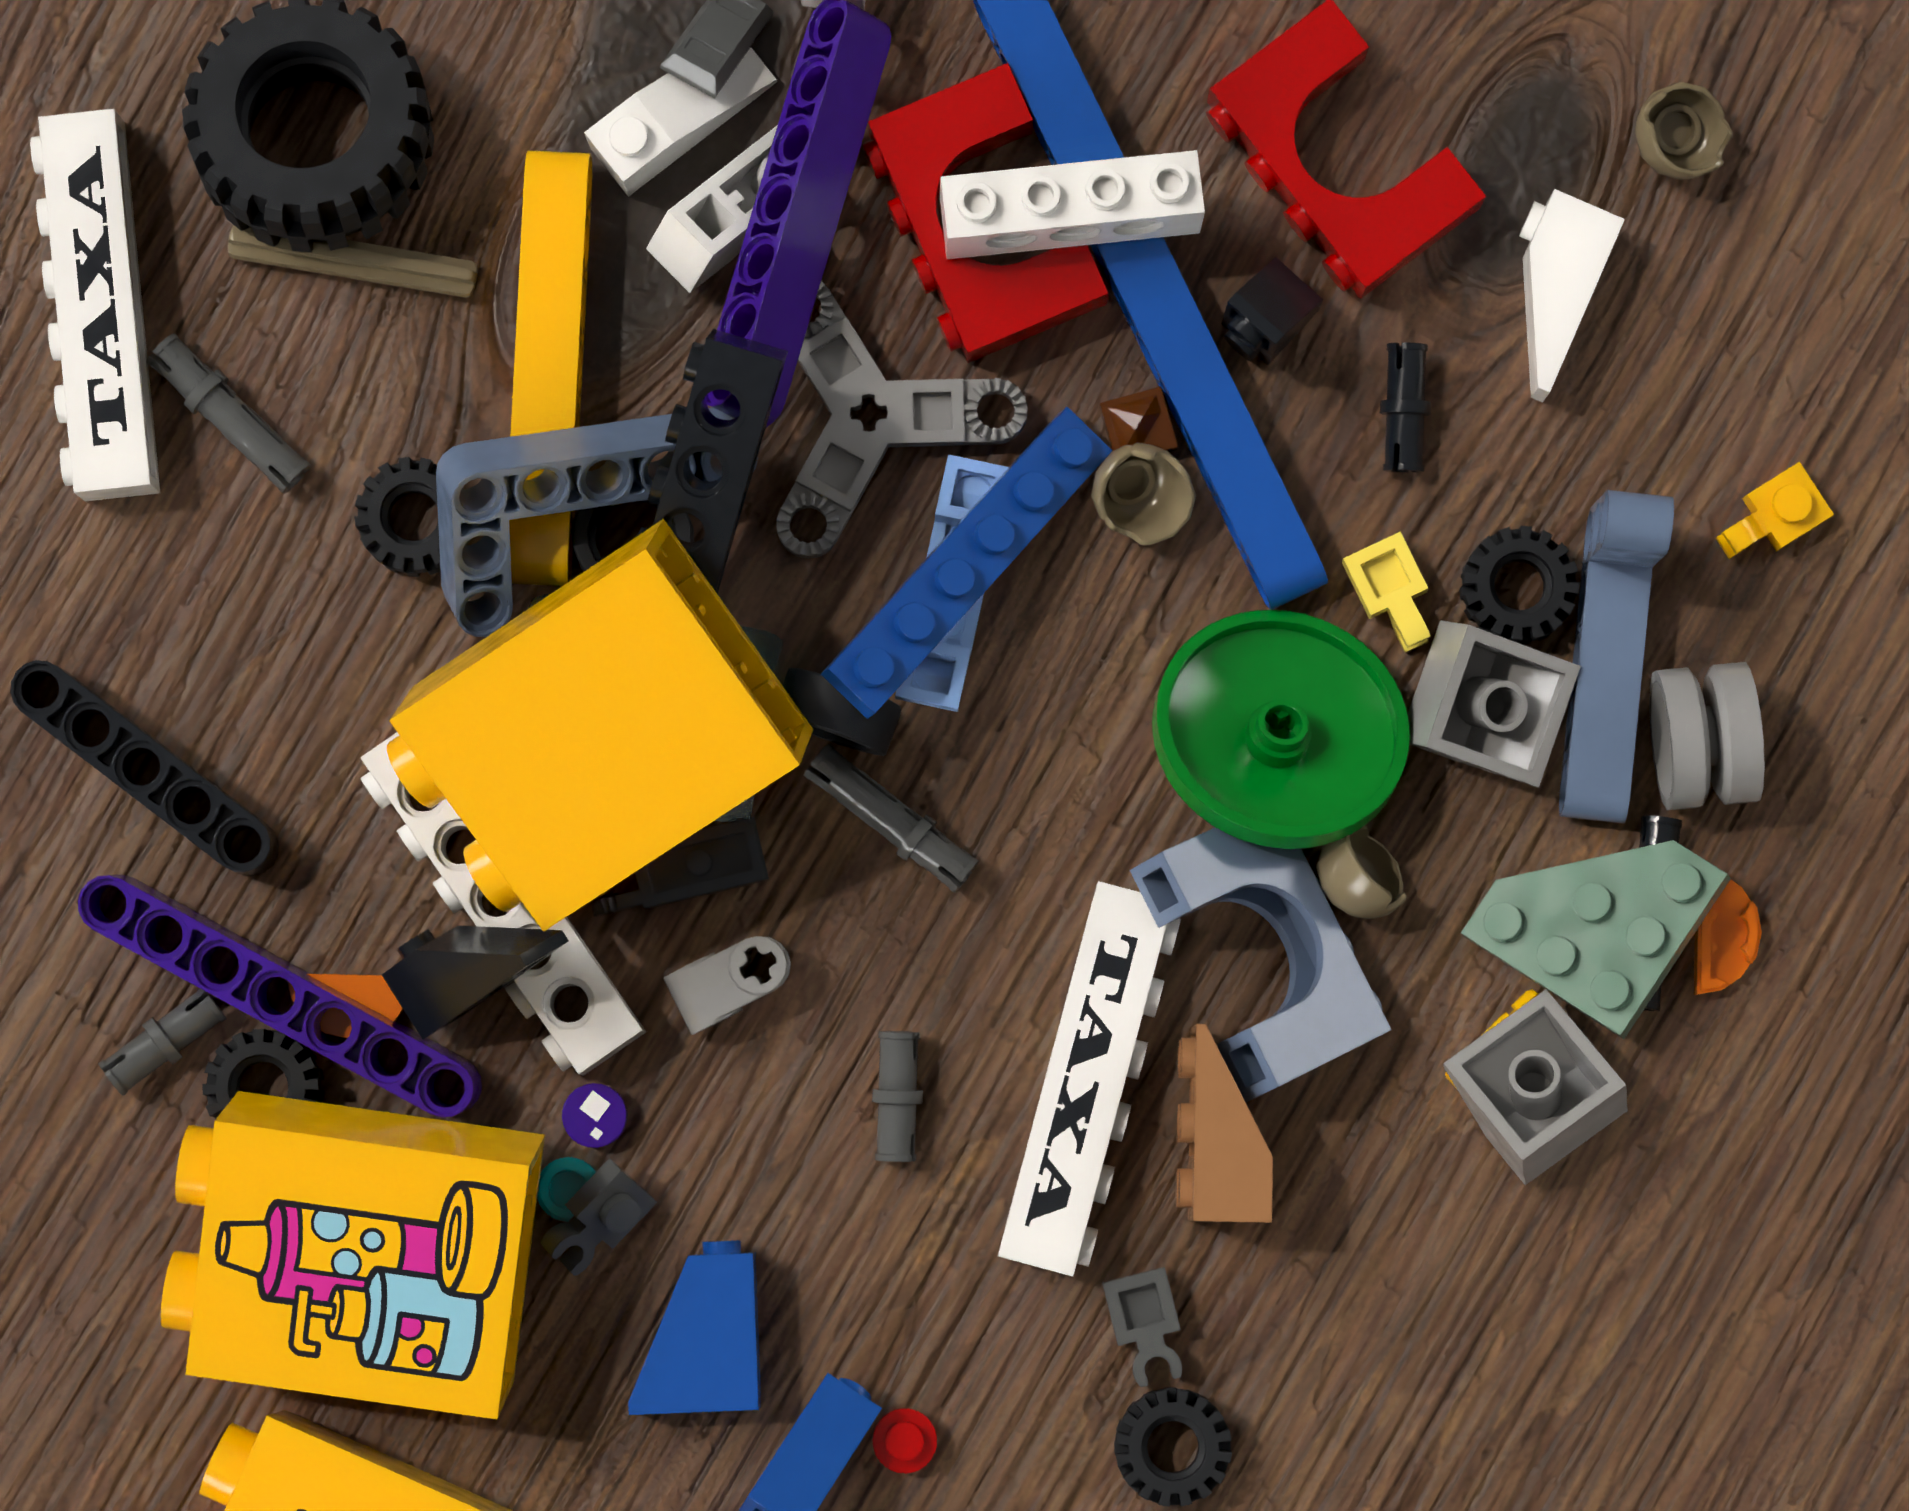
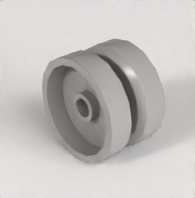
(1706, 736)

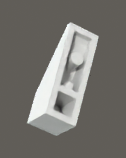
(669, 120)
(712, 220)
(1560, 274)

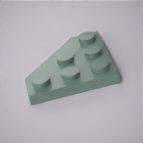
(1600, 926)

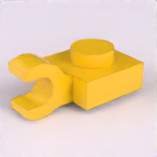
(1780, 511)

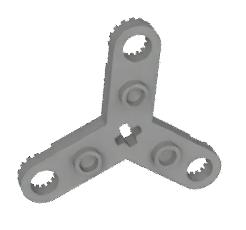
(918, 416)

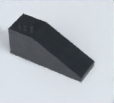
(462, 969)

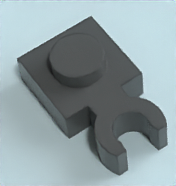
(602, 1210)
(1142, 1313)

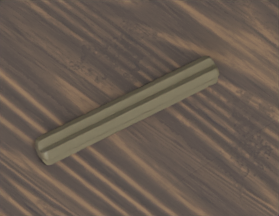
(363, 263)

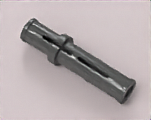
(219, 404)
(901, 826)

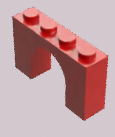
(1360, 235)
(982, 302)

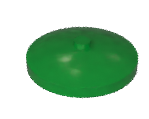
(1280, 729)

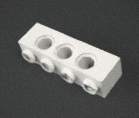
(1071, 204)

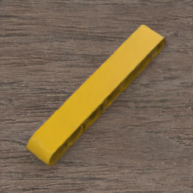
(550, 339)

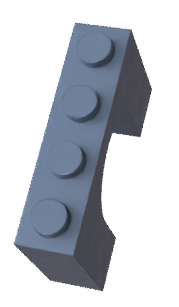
(1328, 996)

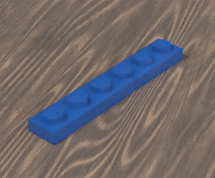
(966, 563)

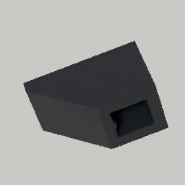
(1269, 312)

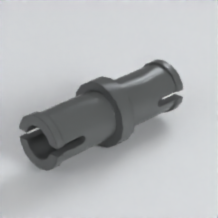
(162, 1041)
(897, 1096)

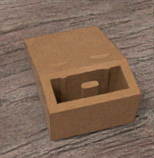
(1227, 1158)

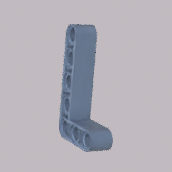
(560, 488)
(1621, 545)

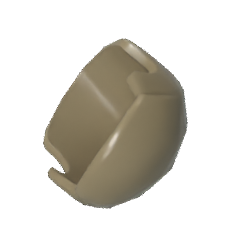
(1682, 131)
(1143, 493)
(1361, 876)

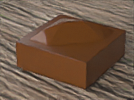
(1139, 419)

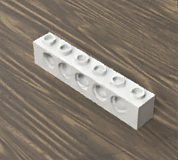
(608, 1020)

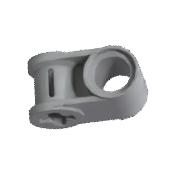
(718, 986)

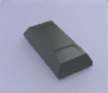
(716, 42)

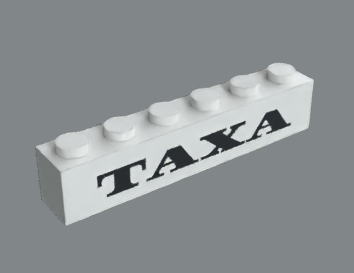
(97, 305)
(1085, 1083)

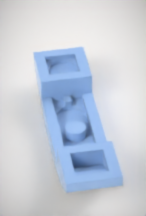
(943, 672)

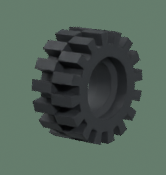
(375, 512)
(1527, 547)
(257, 1047)
(1180, 1486)

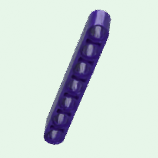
(804, 186)
(249, 987)

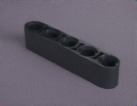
(123, 745)

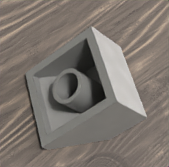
(1490, 702)
(1537, 1086)

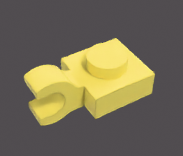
(1389, 581)

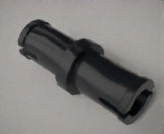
(1405, 407)

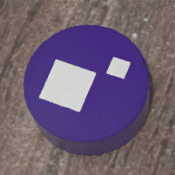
(594, 1115)

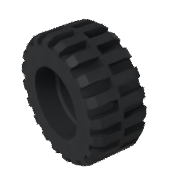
(293, 48)

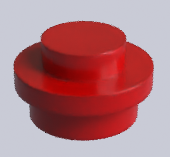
(904, 1440)

